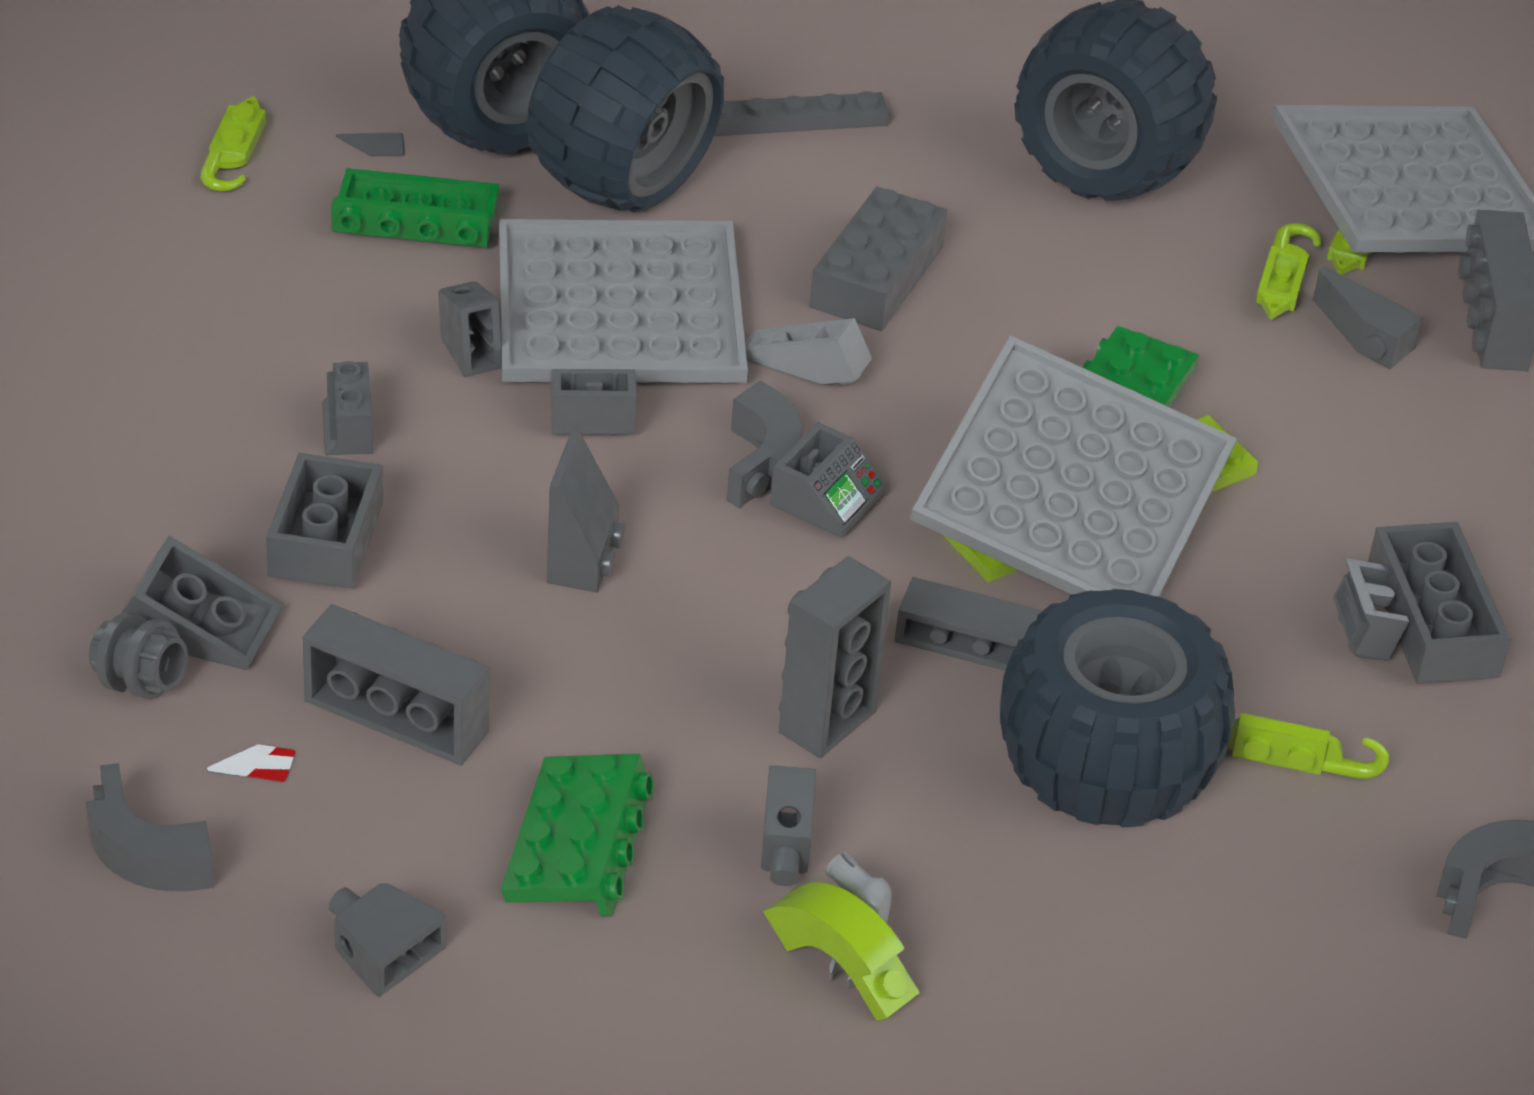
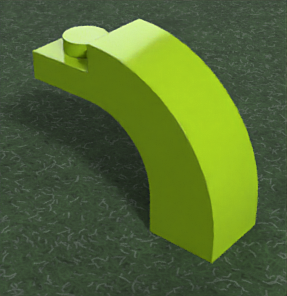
(852, 935)

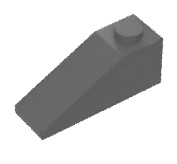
(1366, 319)

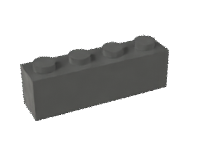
(961, 623)

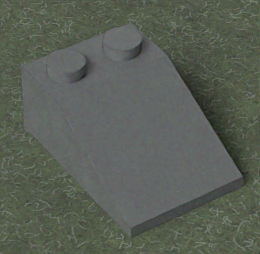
(581, 520)
(207, 605)

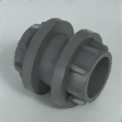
(138, 655)

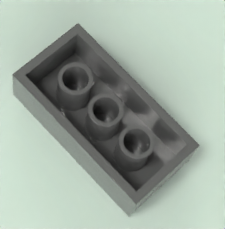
(878, 258)
(1499, 289)
(1450, 613)
(833, 656)
(396, 684)

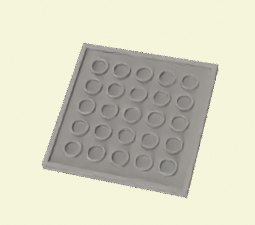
(1403, 173)
(621, 299)
(1073, 476)

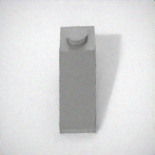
(813, 351)

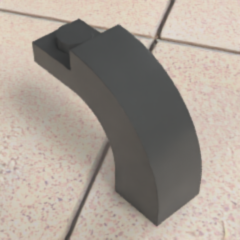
(769, 424)
(145, 851)
(1481, 859)

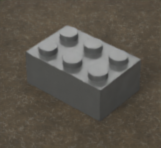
(325, 520)

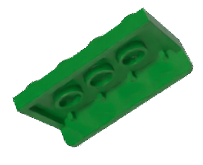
(415, 207)
(1143, 364)
(579, 830)

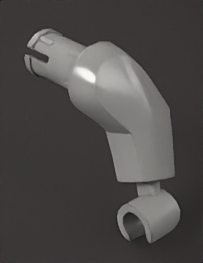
(856, 880)

